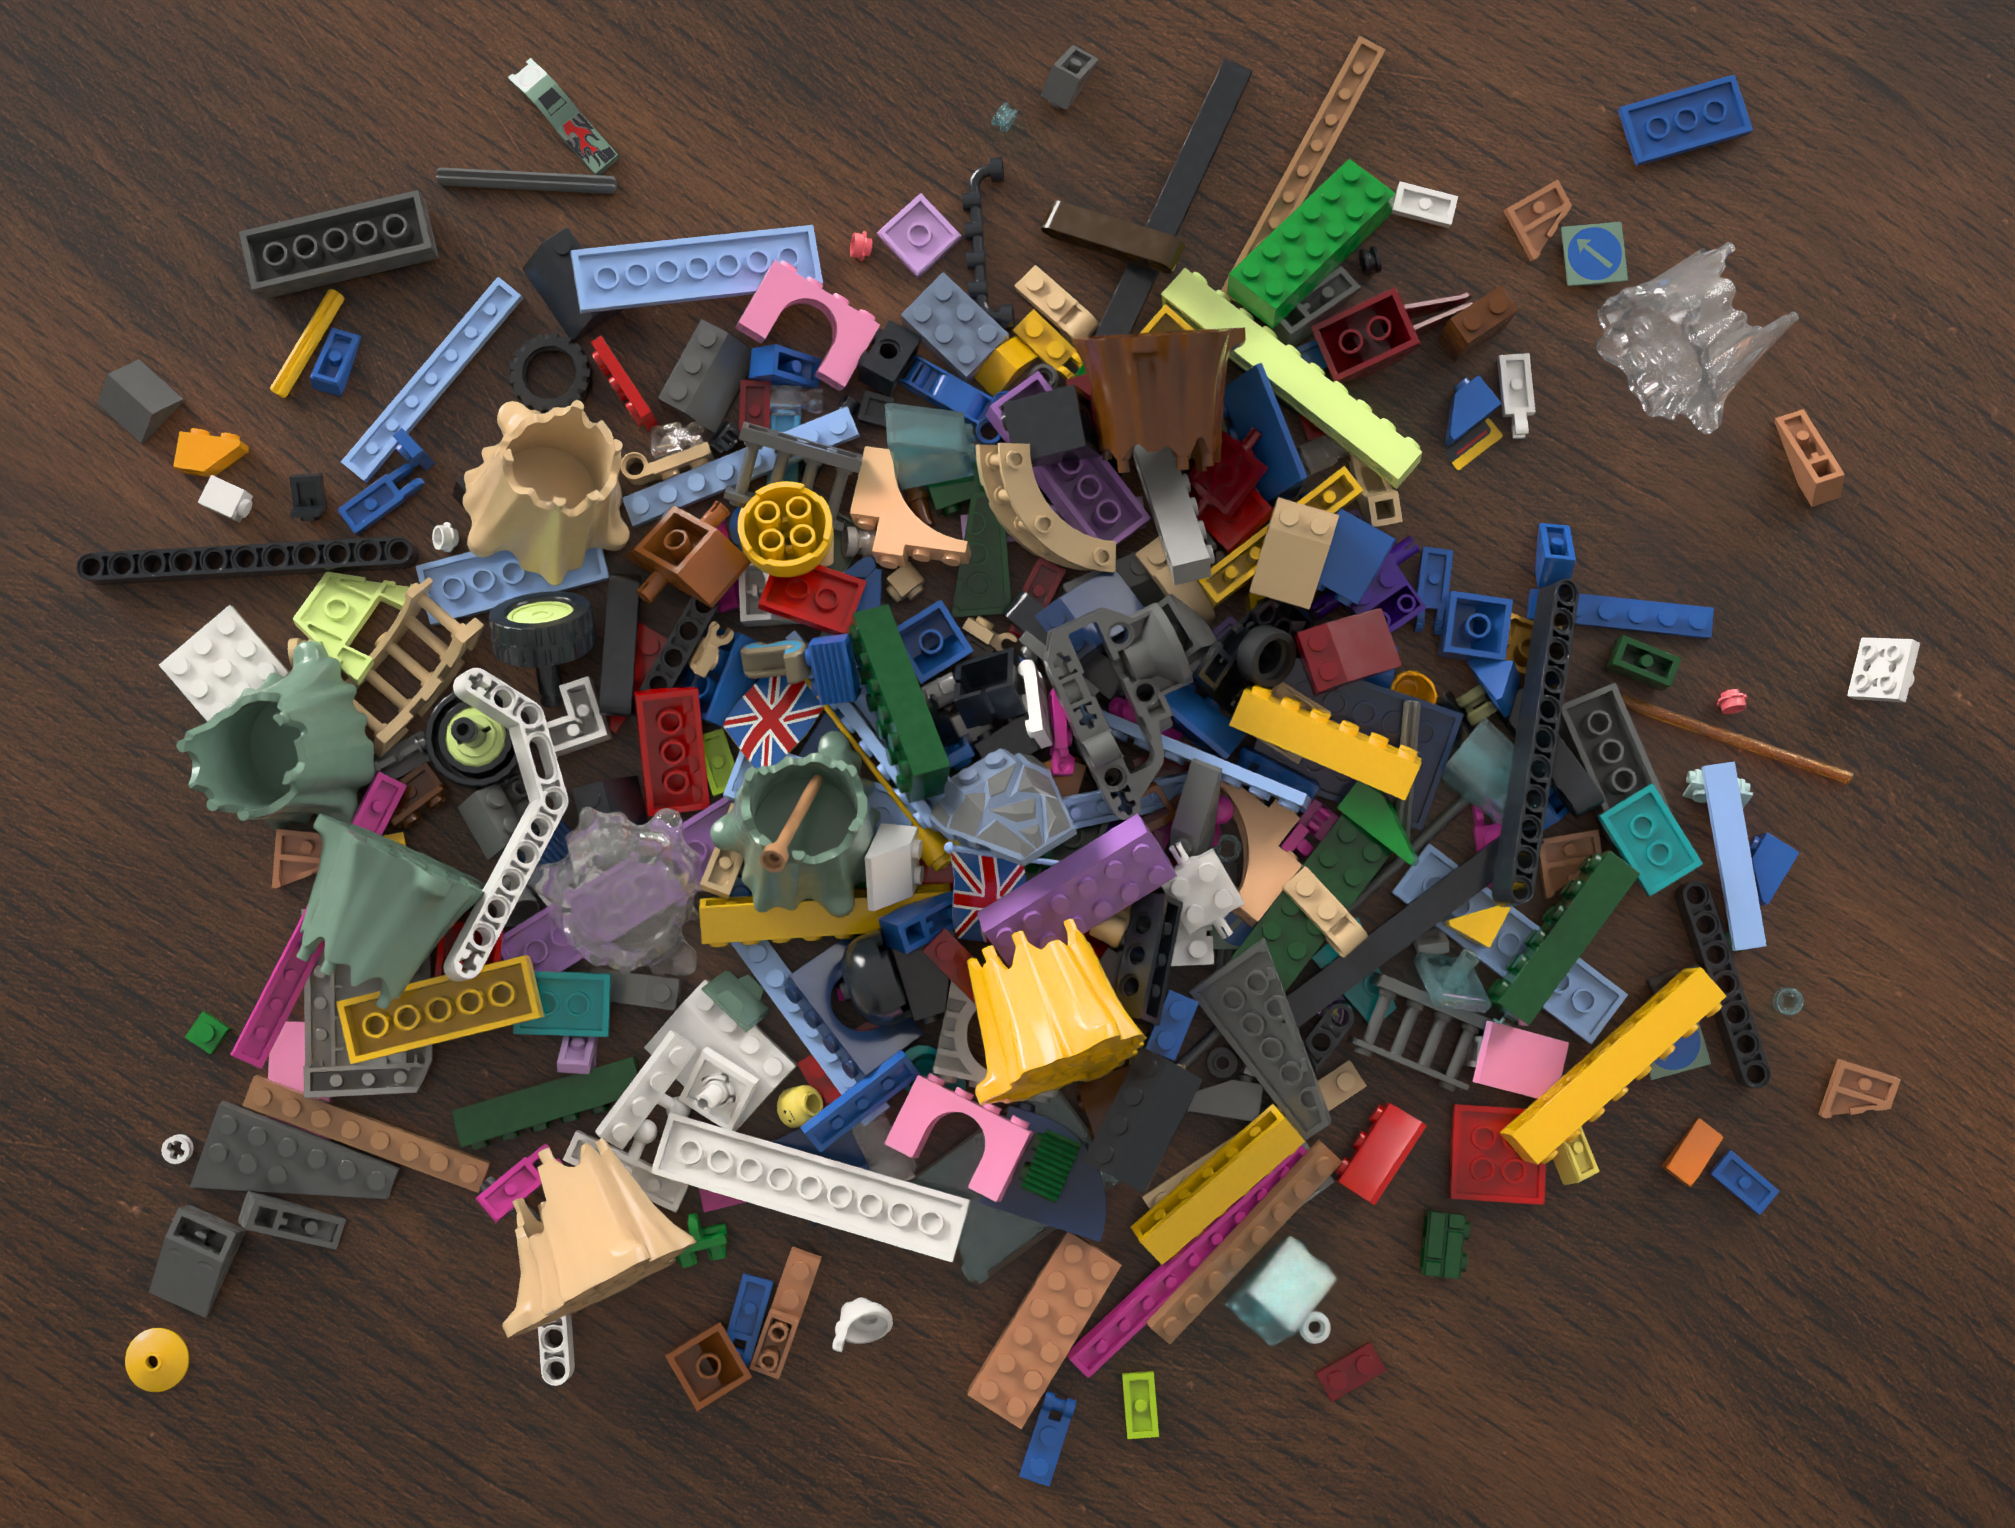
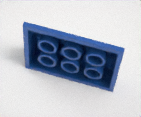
(1250, 404)

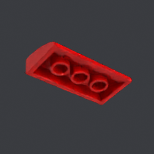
(671, 749)

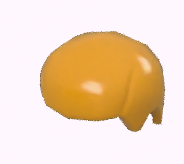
(1415, 685)

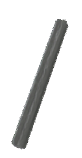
(526, 180)

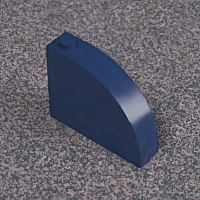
(1083, 1198)

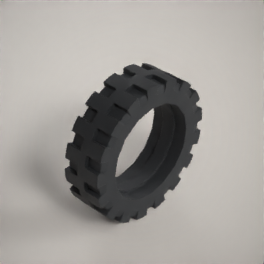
(537, 347)

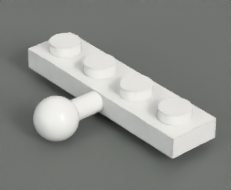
(648, 1090)
(658, 1189)

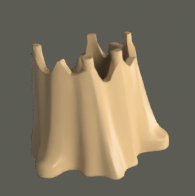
(547, 490)
(591, 1239)

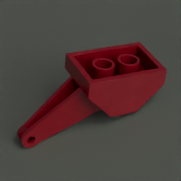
(1378, 332)

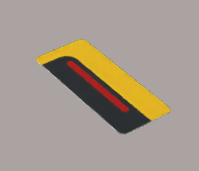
(1473, 444)

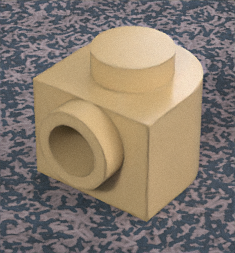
(904, 583)

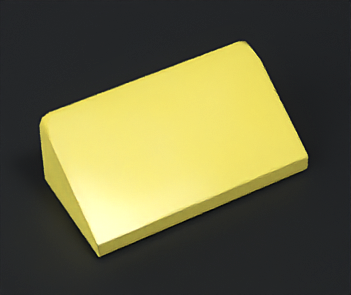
(1575, 1160)

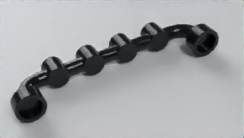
(975, 231)

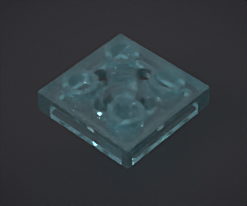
(1453, 981)

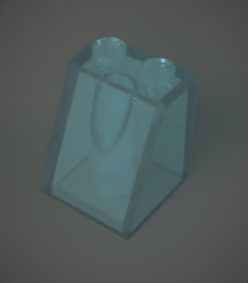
(929, 444)
(1482, 769)
(1281, 1291)

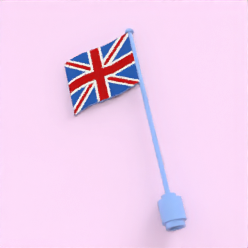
(980, 882)

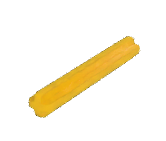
(307, 343)

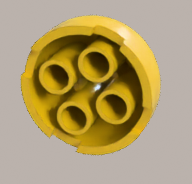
(785, 515)

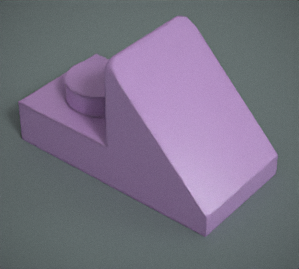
(577, 1054)

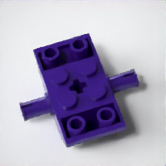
(1388, 590)

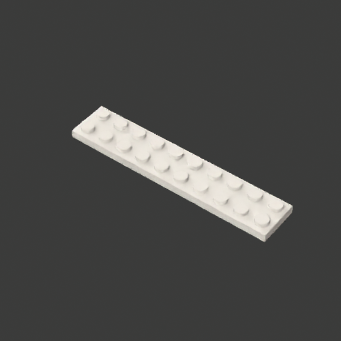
(811, 1187)

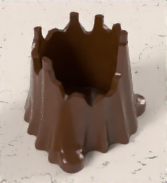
(1160, 392)

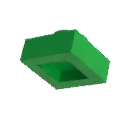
(208, 1032)

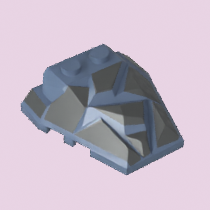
(1005, 806)

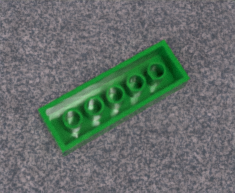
(1310, 243)

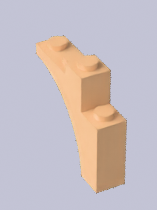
(899, 532)
(1264, 862)

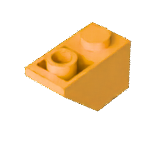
(206, 454)

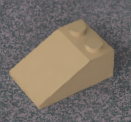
(1293, 553)

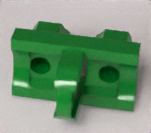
(710, 1238)

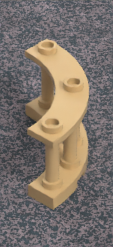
(1028, 518)
(432, 683)

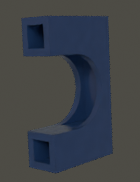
(856, 1050)

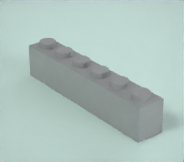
(1174, 515)

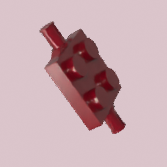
(1231, 479)

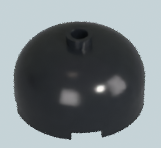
(874, 981)

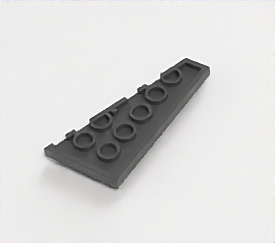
(1256, 1020)
(270, 1156)

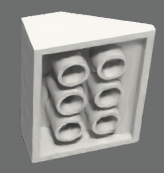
(709, 1026)

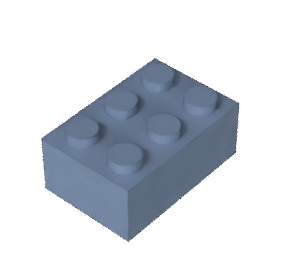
(954, 327)

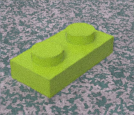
(718, 760)
(1140, 1405)

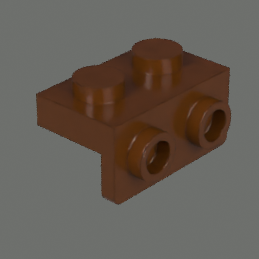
(422, 792)

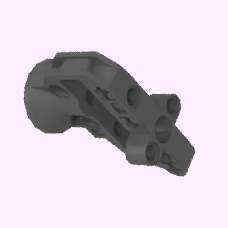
(1145, 655)

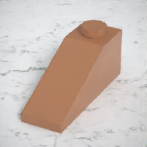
(1810, 458)

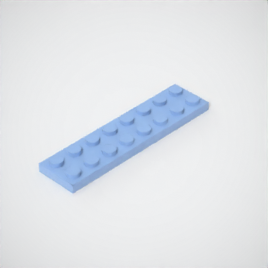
(688, 267)
(1231, 773)
(1584, 996)

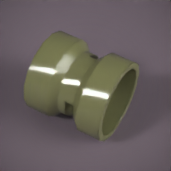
(1471, 699)

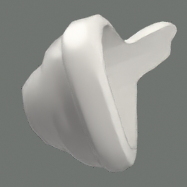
(861, 1323)

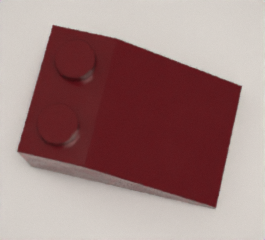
(1346, 651)

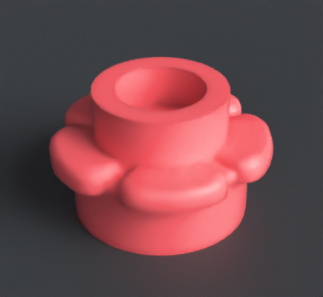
(860, 246)
(1732, 701)

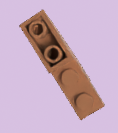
(785, 1312)

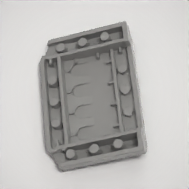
(326, 1056)

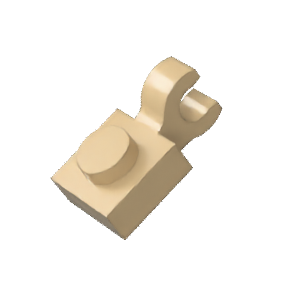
(983, 630)
(706, 653)

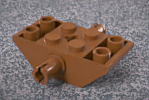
(688, 555)

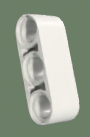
(562, 1353)

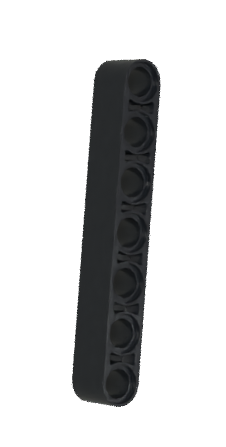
(1735, 994)

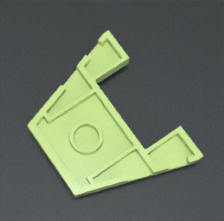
(339, 611)

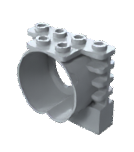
(953, 1054)

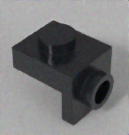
(308, 496)

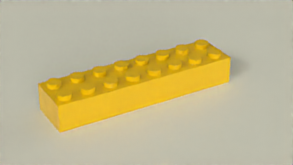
(1613, 1065)

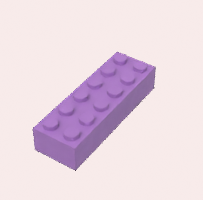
(1083, 490)
(1081, 887)

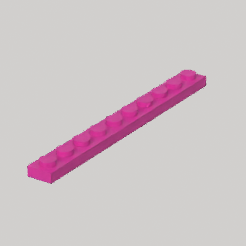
(291, 972)
(1151, 1294)

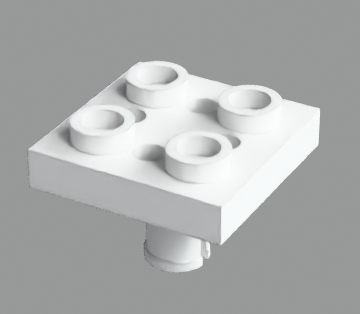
(1890, 669)
(713, 1097)

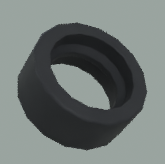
(1282, 661)

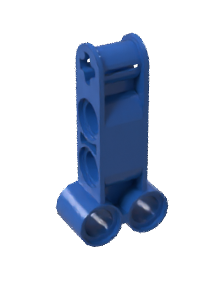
(952, 394)

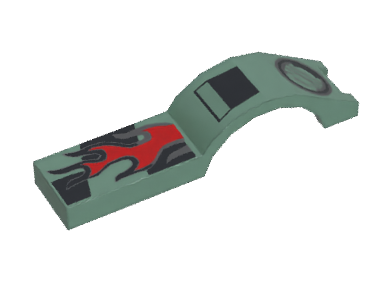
(565, 117)

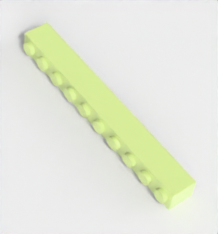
(1297, 382)

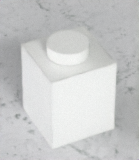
(226, 499)

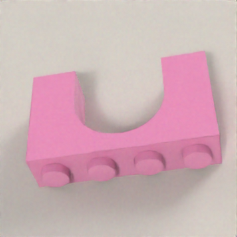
(850, 328)
(1004, 1138)

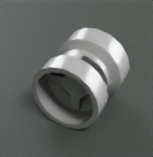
(857, 542)

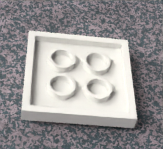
(221, 663)

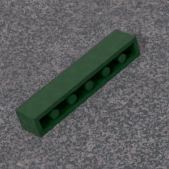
(543, 1103)

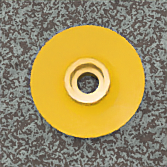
(171, 1357)

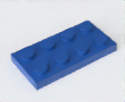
(1685, 120)

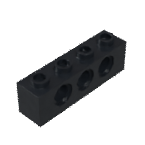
(1148, 957)

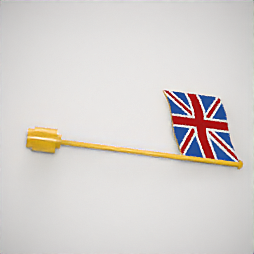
(779, 715)

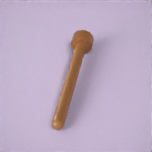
(776, 854)

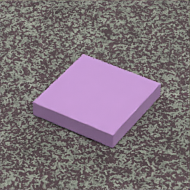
(919, 235)

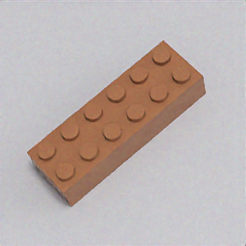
(1044, 1328)

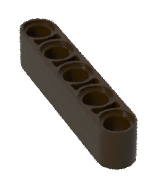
(1113, 237)

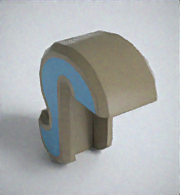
(776, 659)

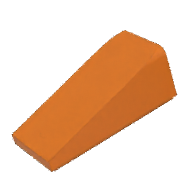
(1692, 1152)

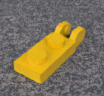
(1047, 343)

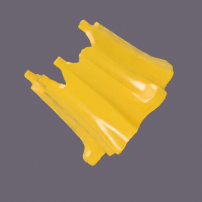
(1048, 1019)

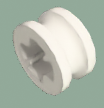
(168, 1152)

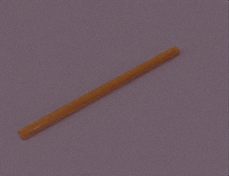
(1737, 740)

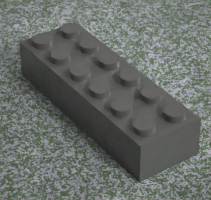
(338, 245)
(1607, 747)

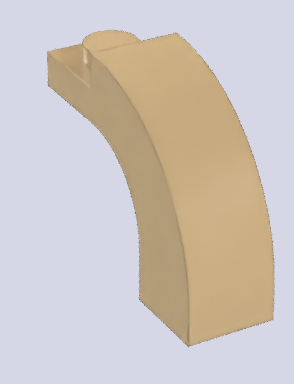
(1378, 501)
(1190, 593)

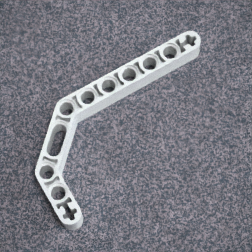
(523, 837)

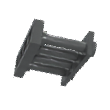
(785, 447)
(1416, 1001)

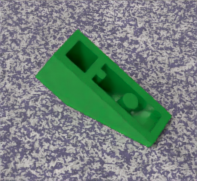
(1378, 817)

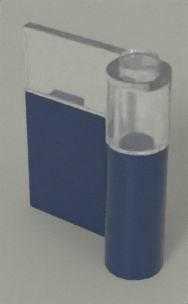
(860, 1148)

